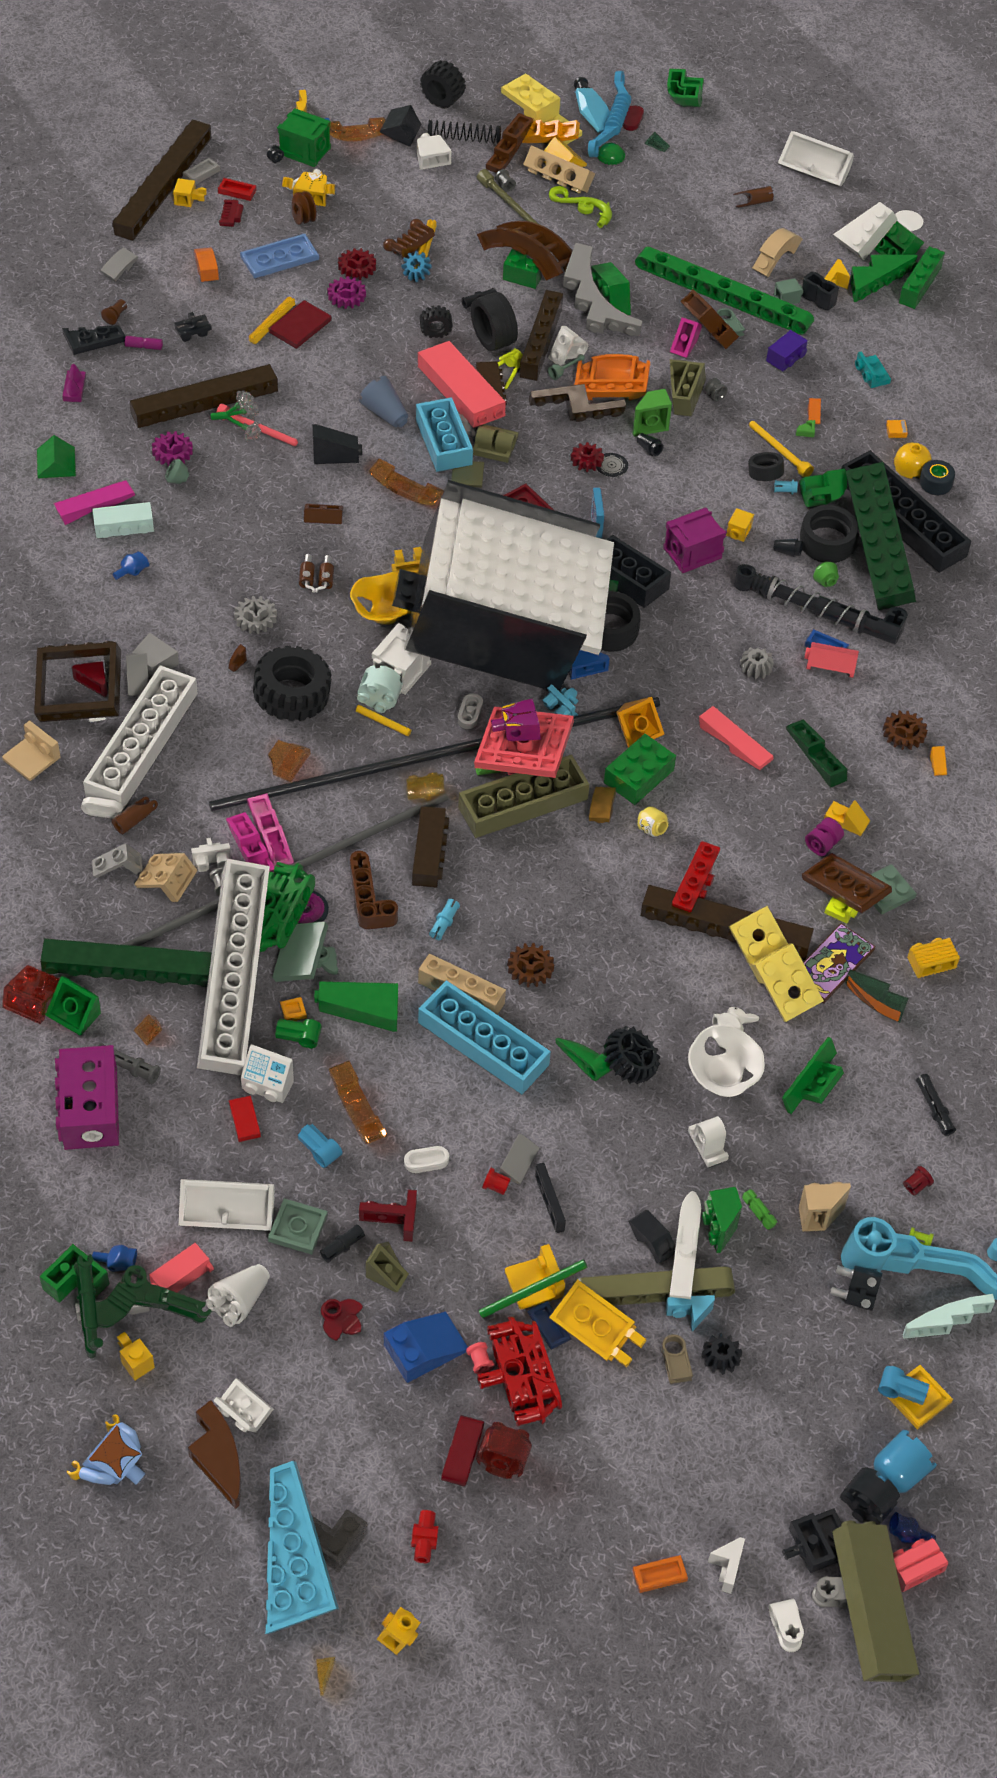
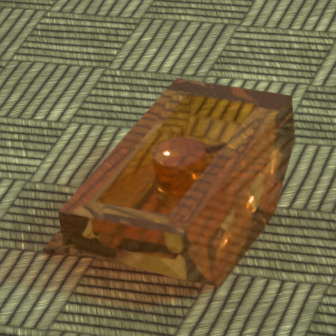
(287, 759)

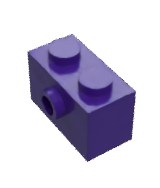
(787, 350)

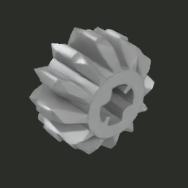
(756, 663)

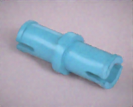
(444, 919)

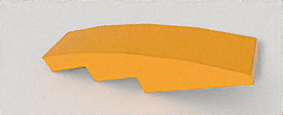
(545, 132)

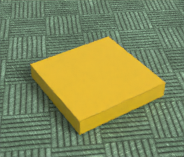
(935, 1400)

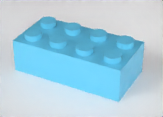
(444, 434)

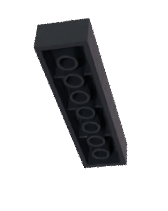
(919, 521)

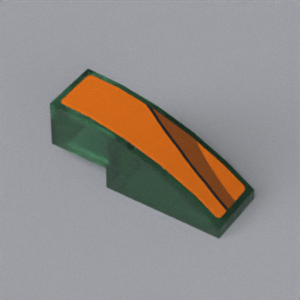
(877, 995)

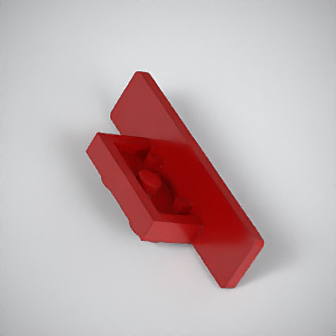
(697, 877)

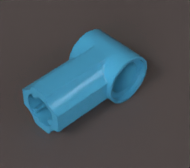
(322, 1149)
(896, 1383)

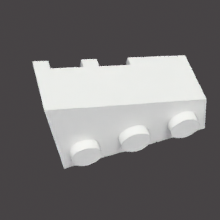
(866, 230)

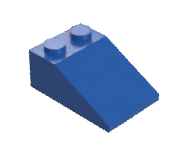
(423, 1344)

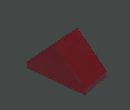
(91, 676)

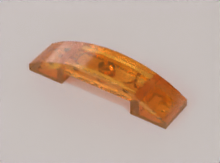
(357, 132)
(403, 486)
(356, 1104)

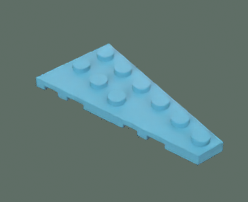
(296, 1565)

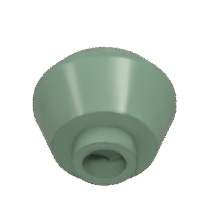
(177, 472)

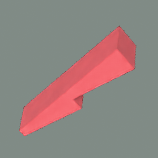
(739, 742)

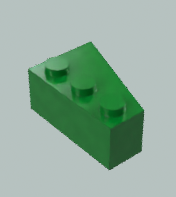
(612, 286)

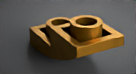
(602, 804)

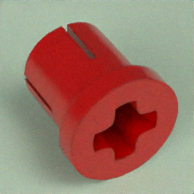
(496, 1182)

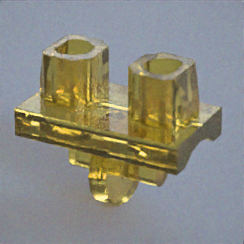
(425, 786)

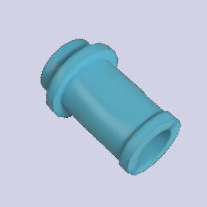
(787, 486)

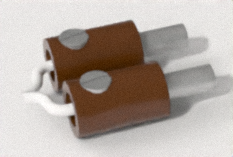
(307, 570)

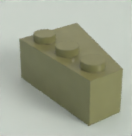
(686, 384)

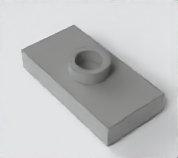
(202, 171)

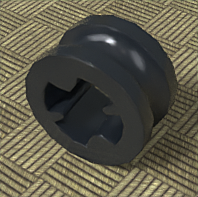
(275, 154)

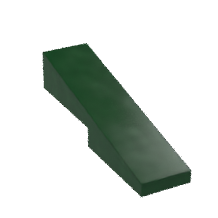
(814, 748)

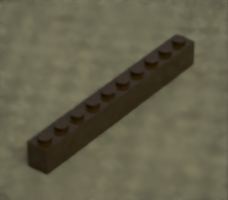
(162, 180)

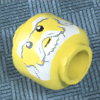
(652, 821)

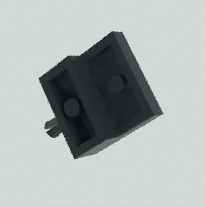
(814, 1539)

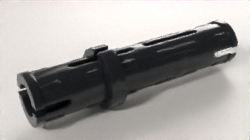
(939, 1112)

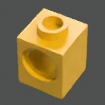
(740, 525)

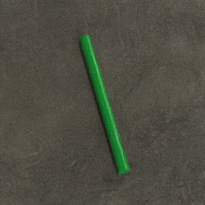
(533, 1288)

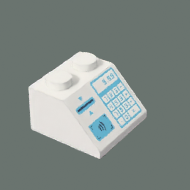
(267, 1074)

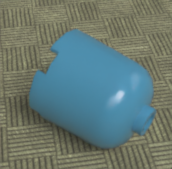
(904, 1462)

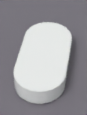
(101, 807)
(426, 1159)

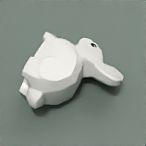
(734, 1017)

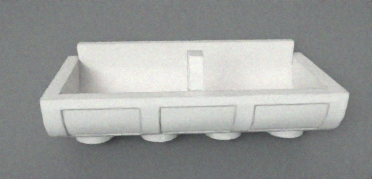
(816, 158)
(226, 1204)

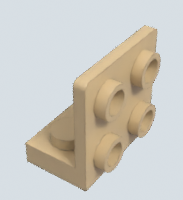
(33, 753)
(169, 873)

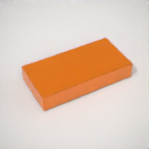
(660, 1573)

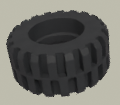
(287, 701)

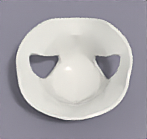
(725, 1071)

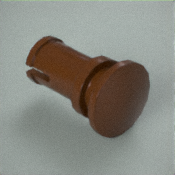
(113, 312)

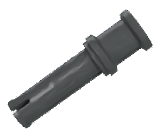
(137, 1066)

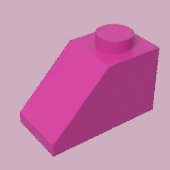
(686, 337)

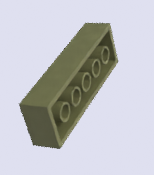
(522, 798)

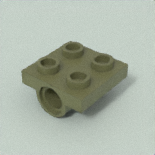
(495, 443)

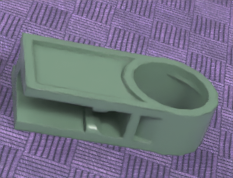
(733, 322)

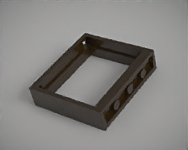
(83, 710)

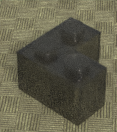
(342, 1540)

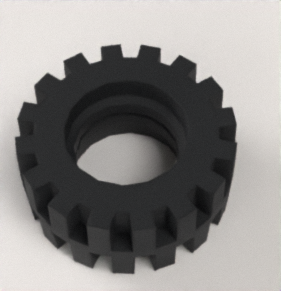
(436, 329)

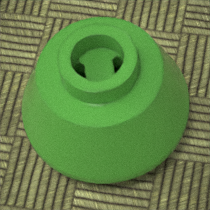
(826, 574)

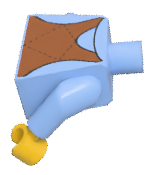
(112, 1457)

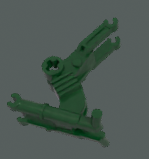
(121, 1300)

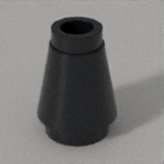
(650, 444)
(790, 547)

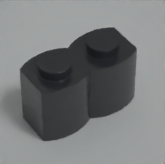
(820, 291)

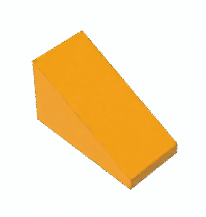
(938, 760)

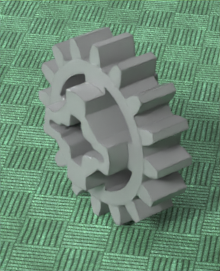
(264, 611)

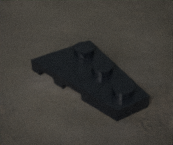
(87, 340)

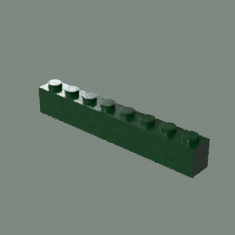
(125, 962)

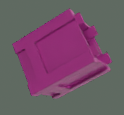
(694, 540)

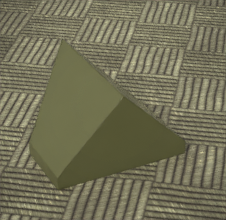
(385, 1267)

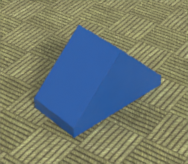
(589, 664)

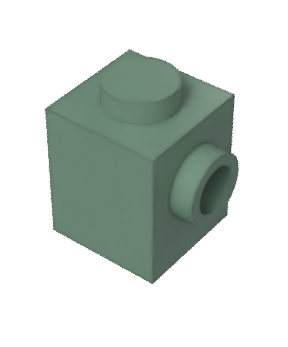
(788, 291)

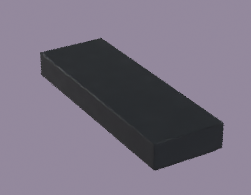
(550, 1198)

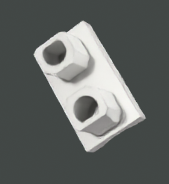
(210, 853)

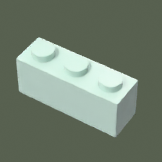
(123, 520)

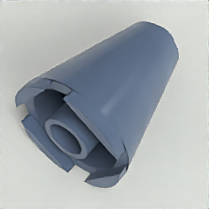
(383, 401)

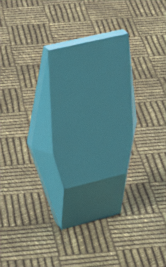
(592, 108)

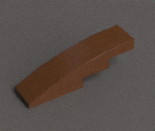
(509, 144)

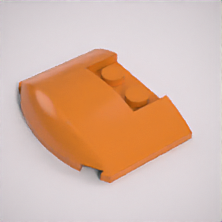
(614, 376)

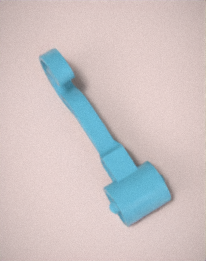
(880, 1248)

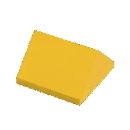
(563, 151)

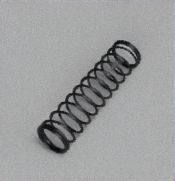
(498, 131)

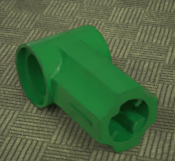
(304, 1032)

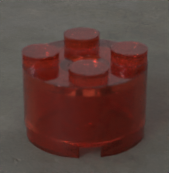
(504, 1450)

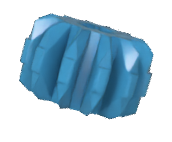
(410, 264)

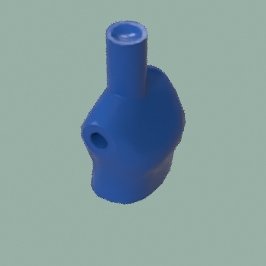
(132, 565)
(118, 1258)

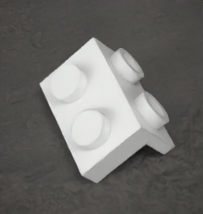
(244, 1406)

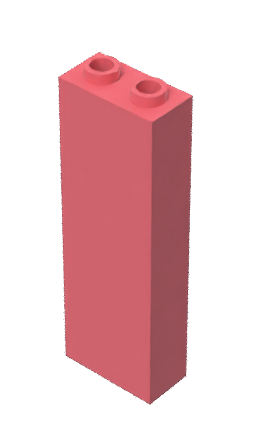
(462, 382)

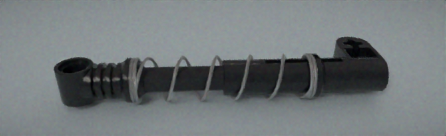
(862, 621)

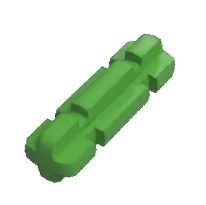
(759, 1209)

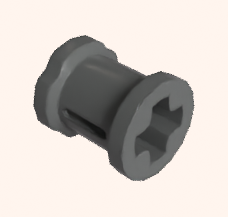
(503, 178)

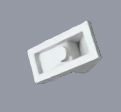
(728, 1557)

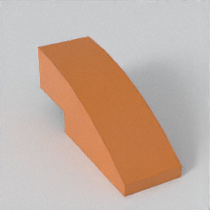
(206, 264)

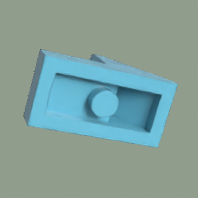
(697, 1307)

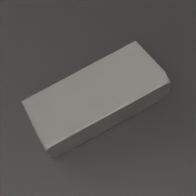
(136, 673)
(519, 1159)

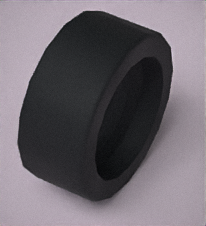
(766, 466)

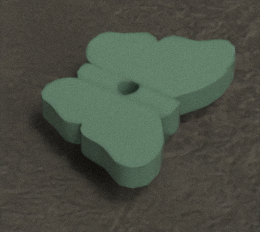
(328, 960)

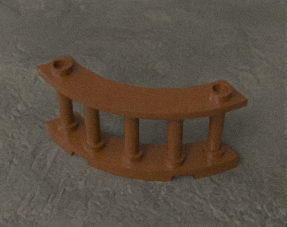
(531, 240)

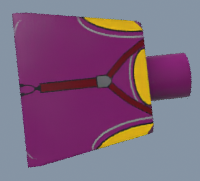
(518, 721)

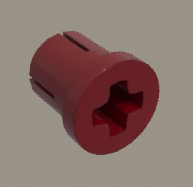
(918, 1181)

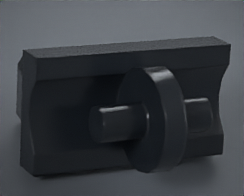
(193, 325)

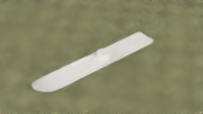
(686, 1247)

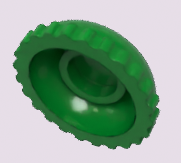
(611, 154)

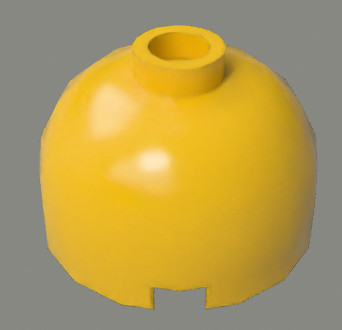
(911, 459)

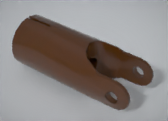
(757, 196)
(133, 815)

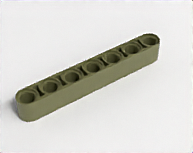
(656, 1286)

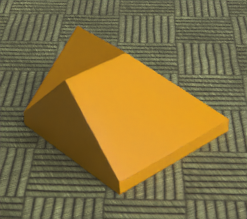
(639, 719)

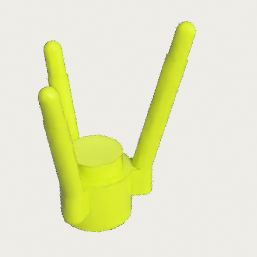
(511, 359)

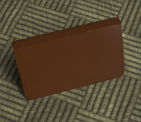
(323, 513)

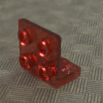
(29, 993)

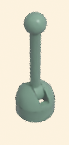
(556, 371)

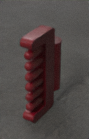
(231, 213)

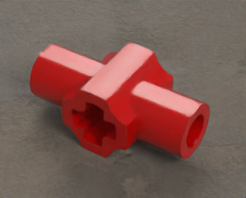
(424, 1536)

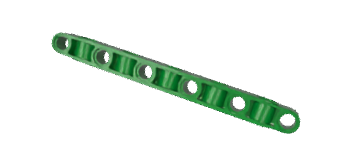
(724, 290)

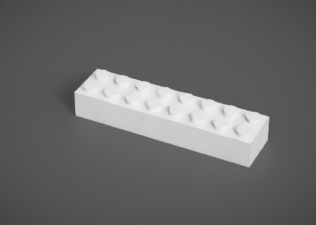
(141, 736)

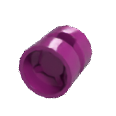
(824, 836)

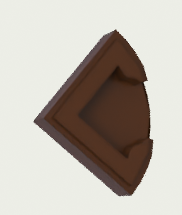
(238, 658)

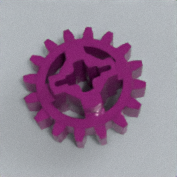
(346, 292)
(172, 447)

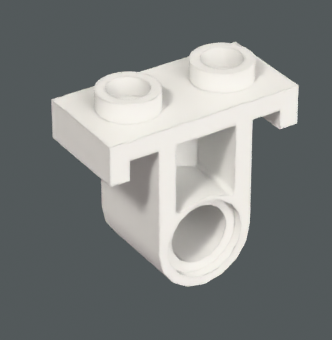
(567, 346)
(710, 1139)

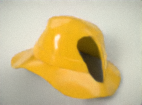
(380, 591)

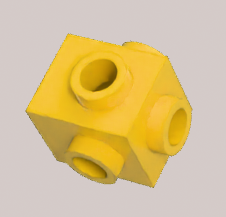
(398, 1630)

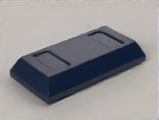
(550, 1331)

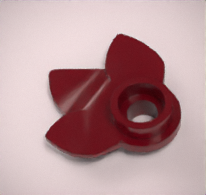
(342, 1321)

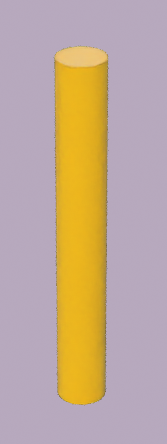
(383, 720)

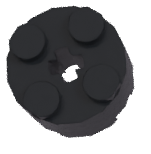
(870, 1496)

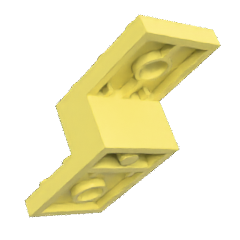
(535, 100)
(776, 963)

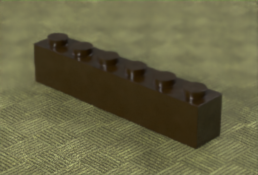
(541, 335)

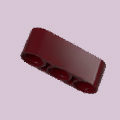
(462, 1450)

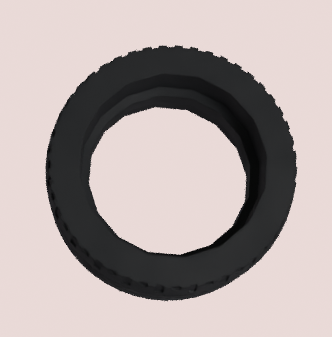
(494, 321)
(829, 517)
(623, 637)

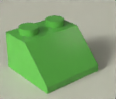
(652, 413)

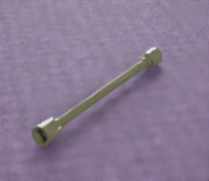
(487, 180)

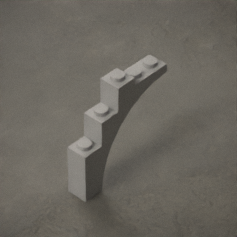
(588, 298)

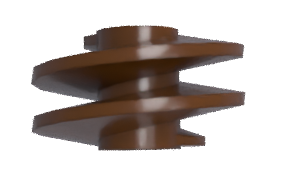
(303, 208)

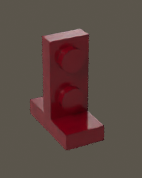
(392, 1213)

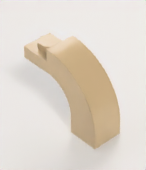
(773, 248)

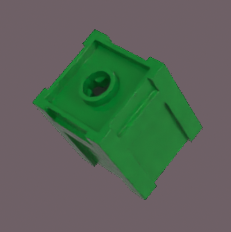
(304, 137)

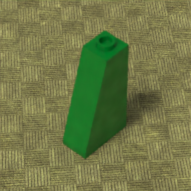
(360, 1002)

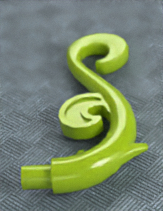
(585, 204)

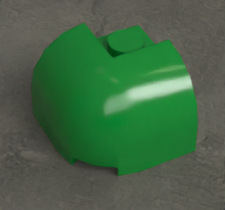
(683, 89)
(823, 488)

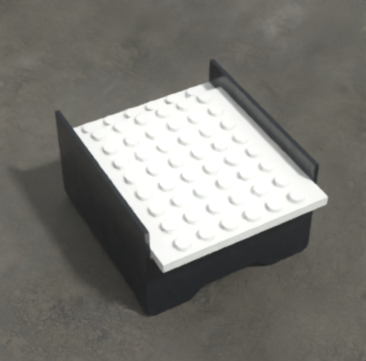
(506, 587)

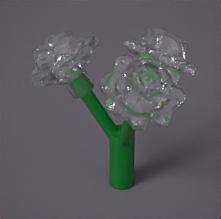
(249, 409)

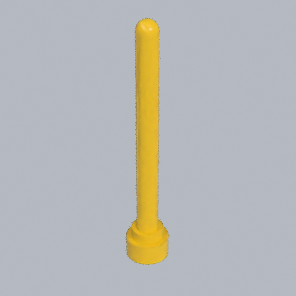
(804, 468)

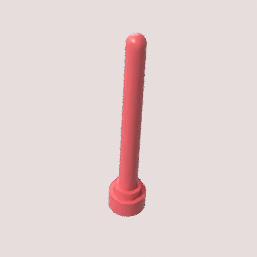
(264, 429)

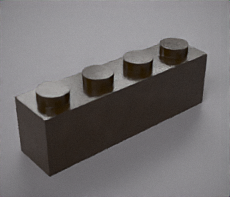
(429, 847)

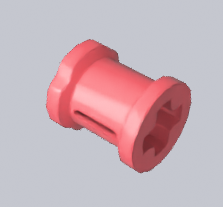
(480, 1357)

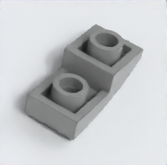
(118, 263)

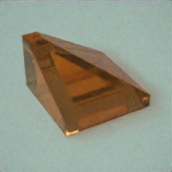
(148, 1029)

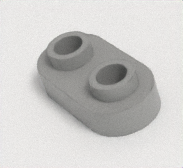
(469, 712)

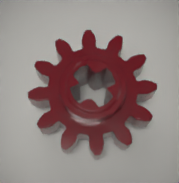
(587, 457)

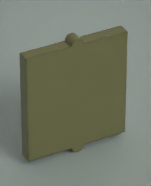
(469, 475)

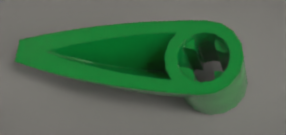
(585, 1058)

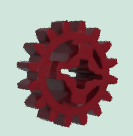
(357, 263)

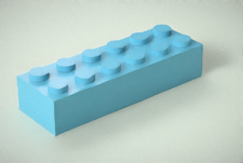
(484, 1037)

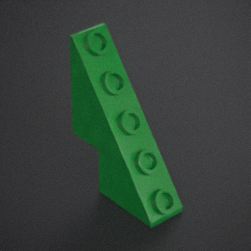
(880, 272)

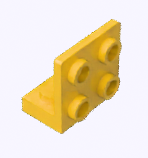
(531, 1271)

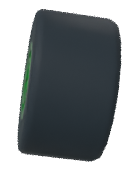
(937, 477)

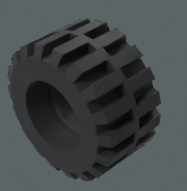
(442, 84)

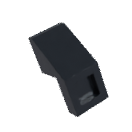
(650, 1230)

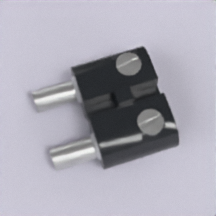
(862, 1288)

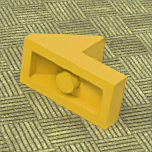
(838, 275)
(850, 818)

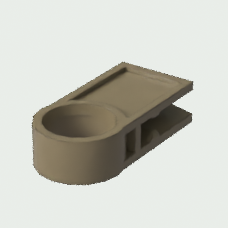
(677, 1364)

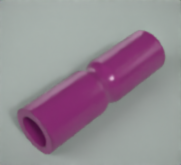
(140, 342)

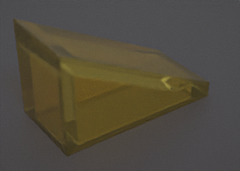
(324, 1671)

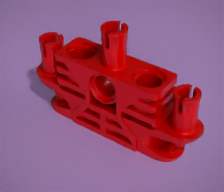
(537, 1365)

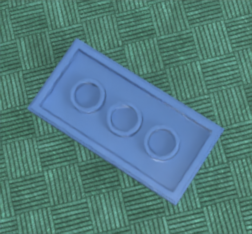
(279, 255)

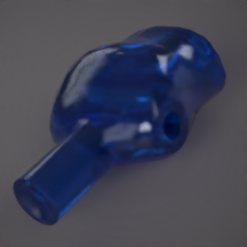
(908, 1529)

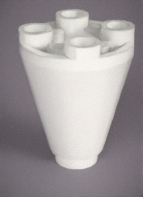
(237, 1294)

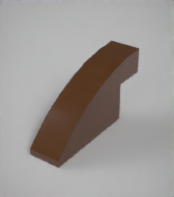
(709, 319)
(217, 1453)

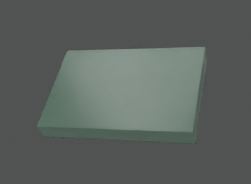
(302, 953)

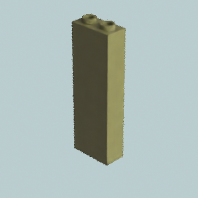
(875, 1602)

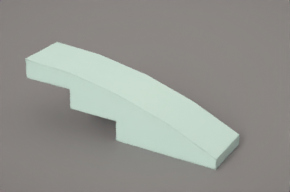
(943, 1318)

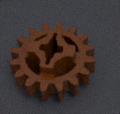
(902, 730)
(530, 965)

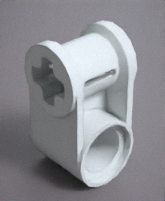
(787, 1621)

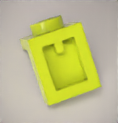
(840, 910)

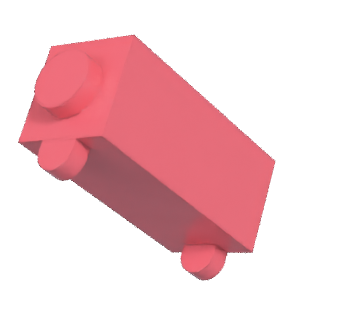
(831, 658)
(182, 1269)

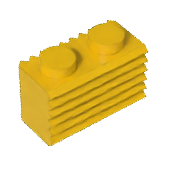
(933, 957)

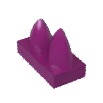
(74, 385)

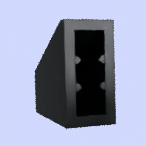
(334, 446)

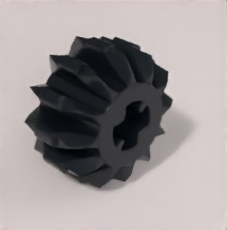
(721, 1361)

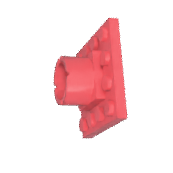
(528, 756)

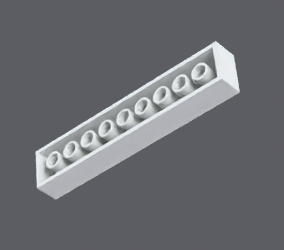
(233, 967)

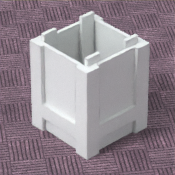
(405, 663)

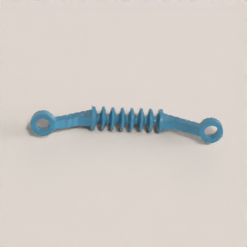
(616, 116)

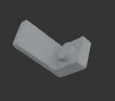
(122, 855)

